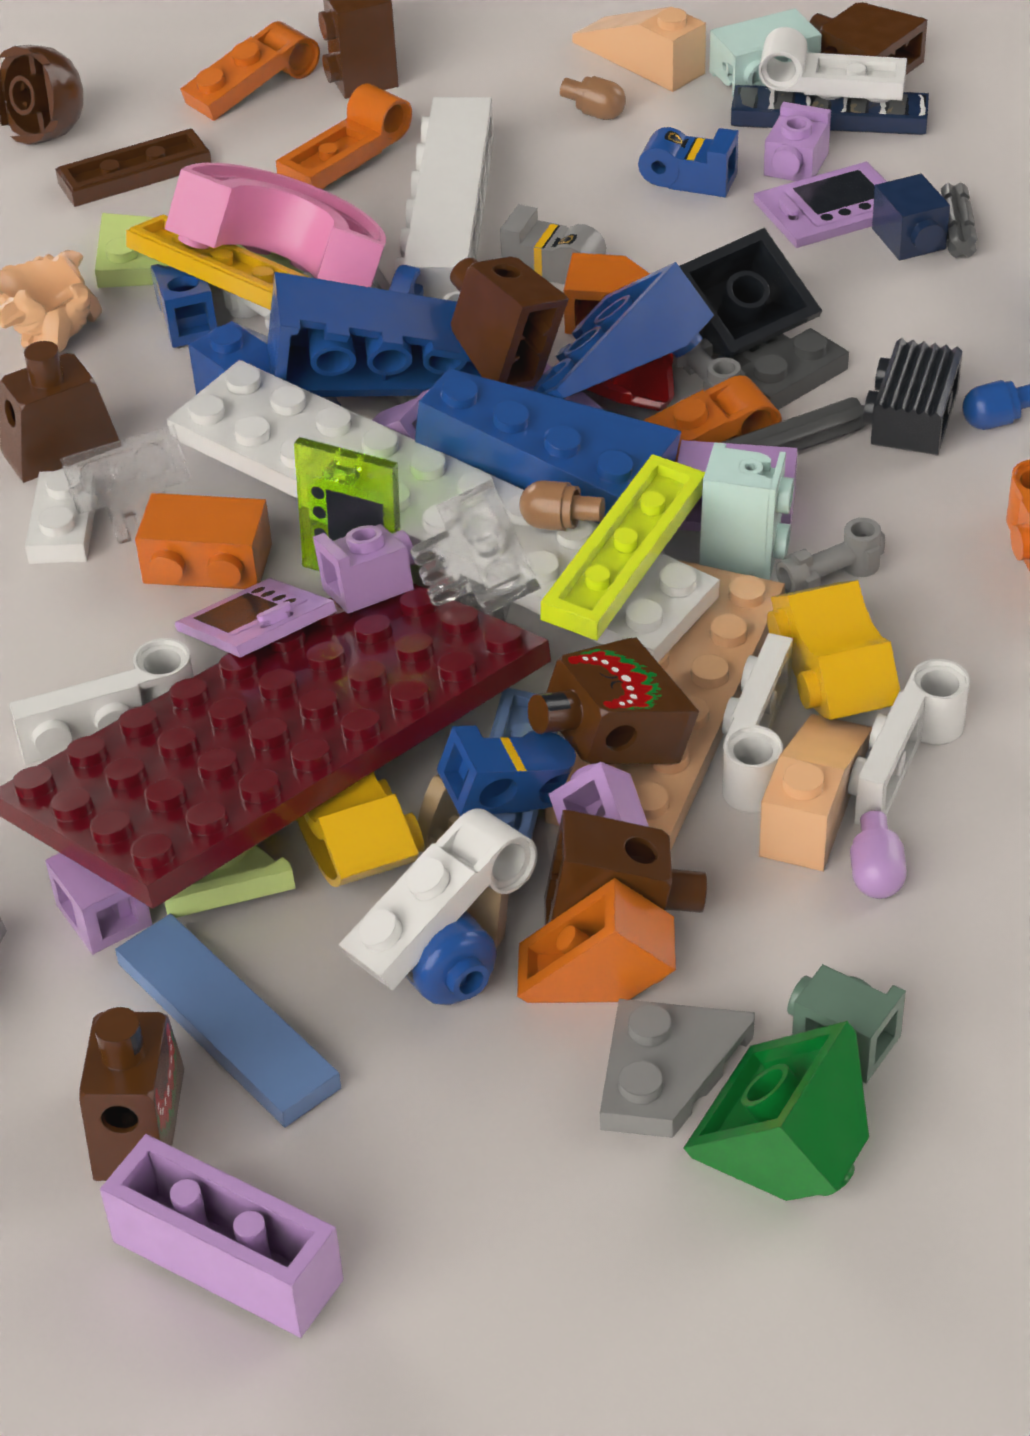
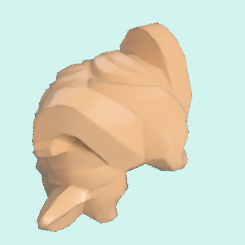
(47, 299)

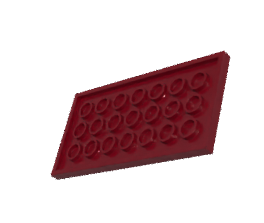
(264, 739)

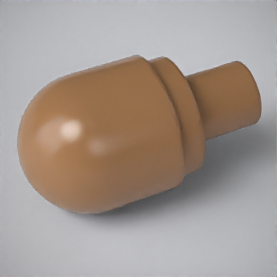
(595, 96)
(558, 505)

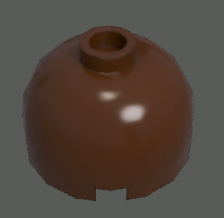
(39, 93)

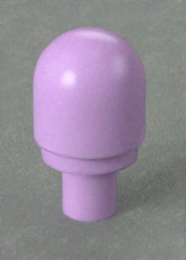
(877, 857)

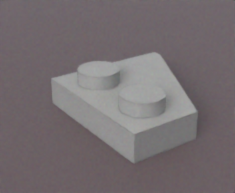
(665, 1062)

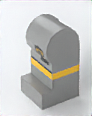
(546, 245)

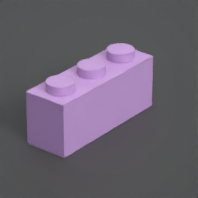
(223, 1234)

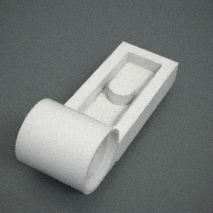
(829, 74)
(927, 712)
(56, 718)
(750, 744)
(437, 890)

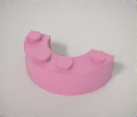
(277, 215)

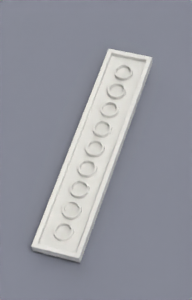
(255, 419)

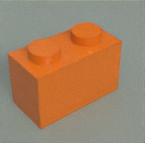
(203, 541)

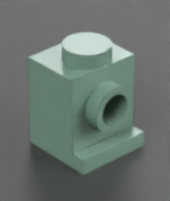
(837, 998)

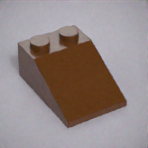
(359, 44)

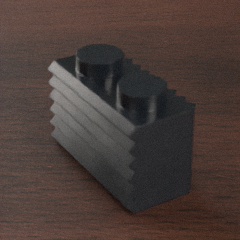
(913, 396)

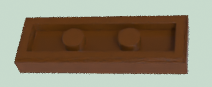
(131, 167)

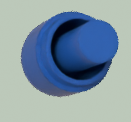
(995, 404)

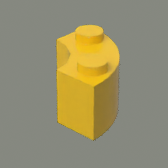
(836, 650)
(361, 833)

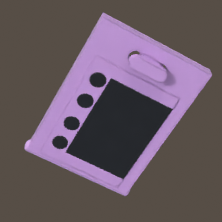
(822, 204)
(256, 617)

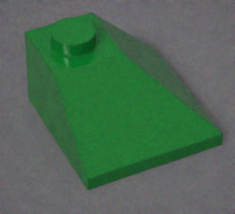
(789, 1115)

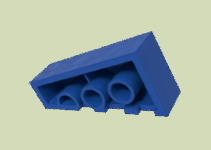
(360, 339)
(538, 436)

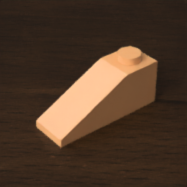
(652, 43)
(810, 792)

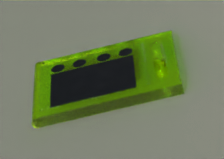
(342, 492)

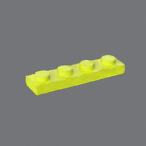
(622, 547)

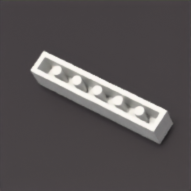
(447, 190)

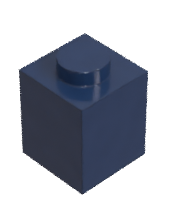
(910, 216)

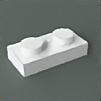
(55, 527)

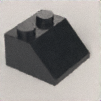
(749, 293)

